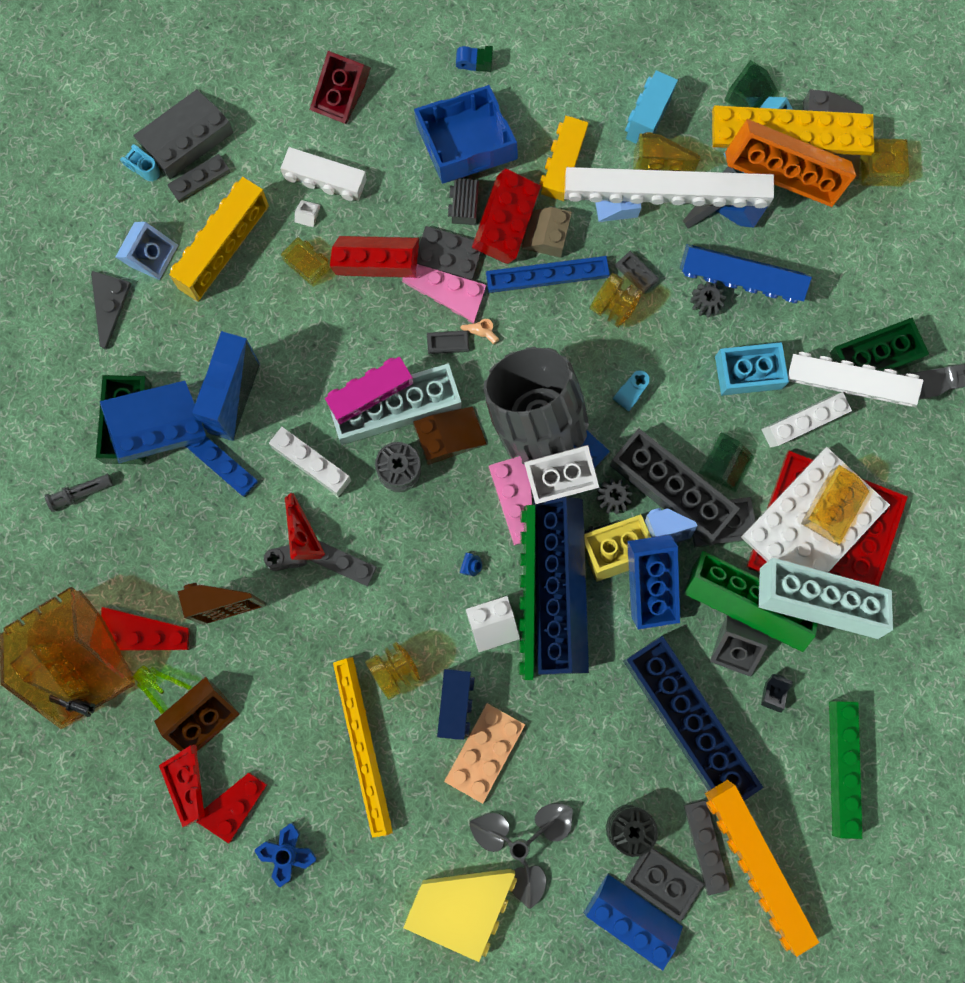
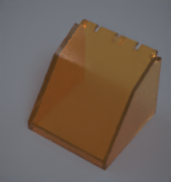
(83, 641)

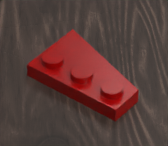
(231, 808)

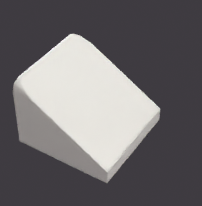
(306, 213)

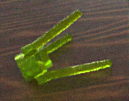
(146, 678)

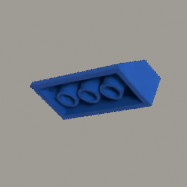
(634, 921)

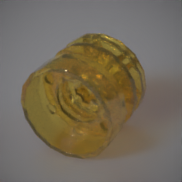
(615, 300)
(393, 670)

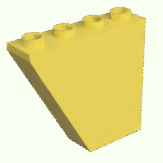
(461, 910)

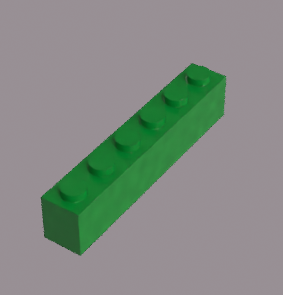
(845, 770)

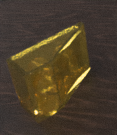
(661, 153)

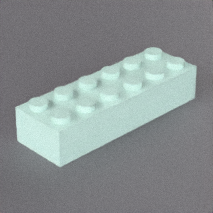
(430, 394)
(825, 598)

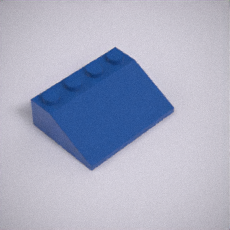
(152, 421)

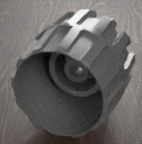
(536, 403)

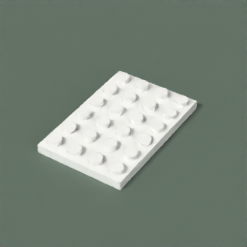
(780, 531)

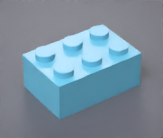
(650, 105)
(751, 369)

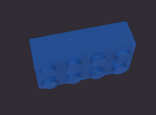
(654, 581)

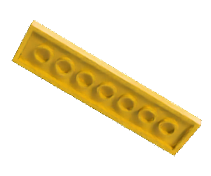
(825, 130)

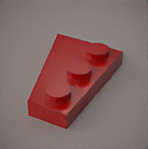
(184, 785)

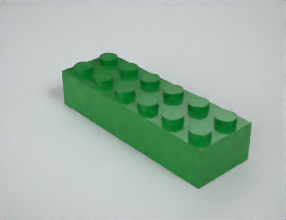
(737, 595)

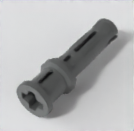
(68, 496)

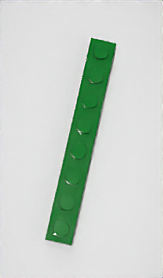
(526, 602)

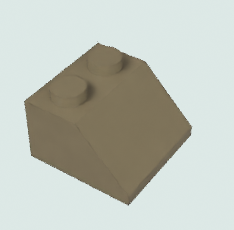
(547, 231)

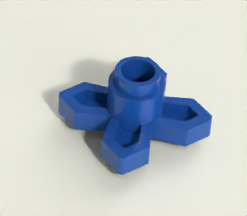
(297, 856)

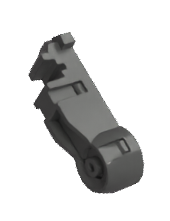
(940, 380)

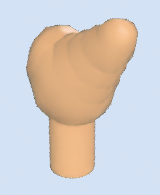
(482, 329)

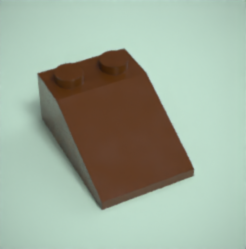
(448, 434)

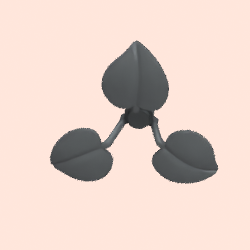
(491, 833)

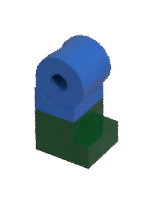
(474, 58)

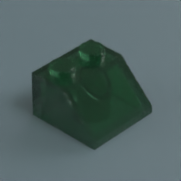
(751, 87)
(726, 462)

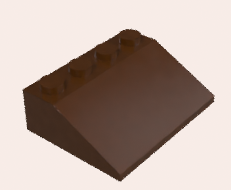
(210, 604)

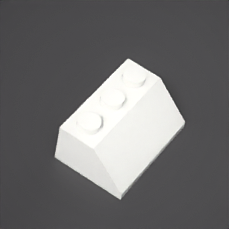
(561, 474)

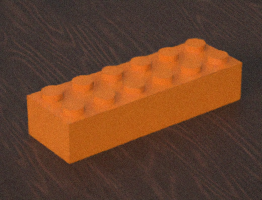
(793, 162)

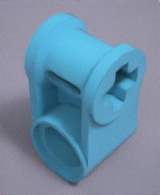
(139, 162)
(631, 392)

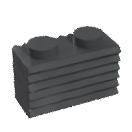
(464, 201)

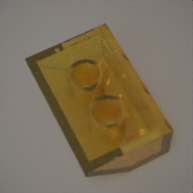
(836, 504)

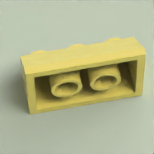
(608, 546)

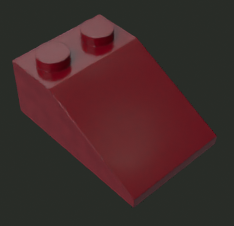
(339, 87)

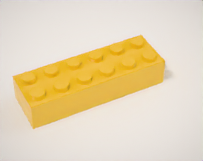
(219, 239)

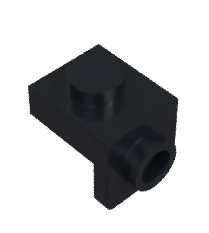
(776, 692)

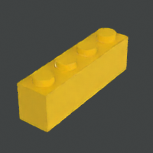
(564, 155)

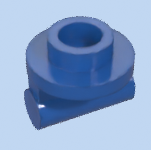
(471, 565)

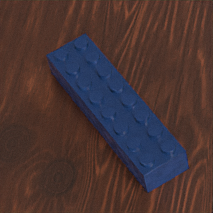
(561, 587)
(690, 718)

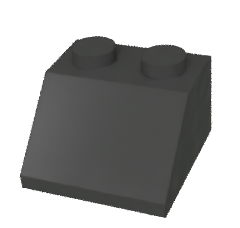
(739, 647)

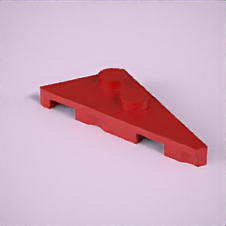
(301, 536)

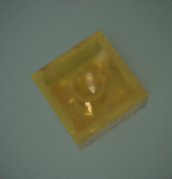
(887, 164)

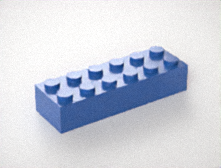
(745, 272)

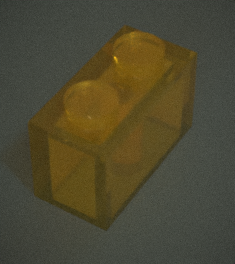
(305, 261)

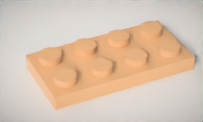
(484, 753)

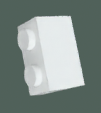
(492, 624)

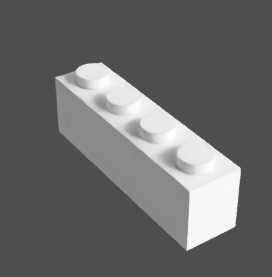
(323, 174)
(806, 419)
(310, 461)

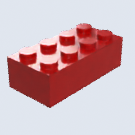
(506, 216)

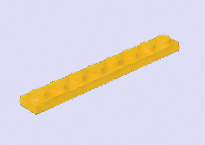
(362, 748)

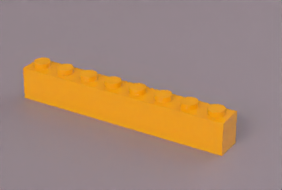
(761, 867)

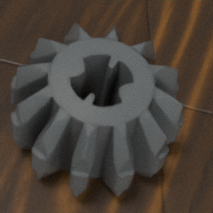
(715, 295)
(609, 501)

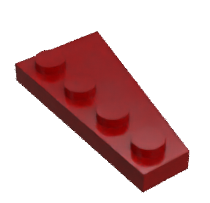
(143, 633)

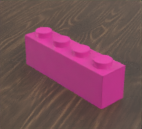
(369, 390)

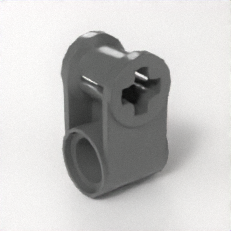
(284, 560)

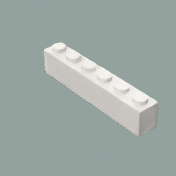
(855, 380)

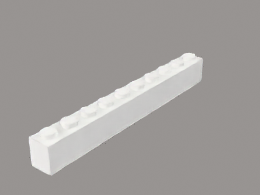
(669, 187)

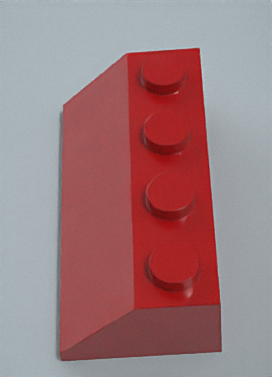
(375, 256)

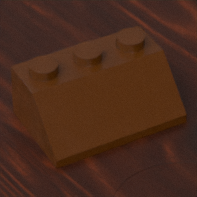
(196, 716)

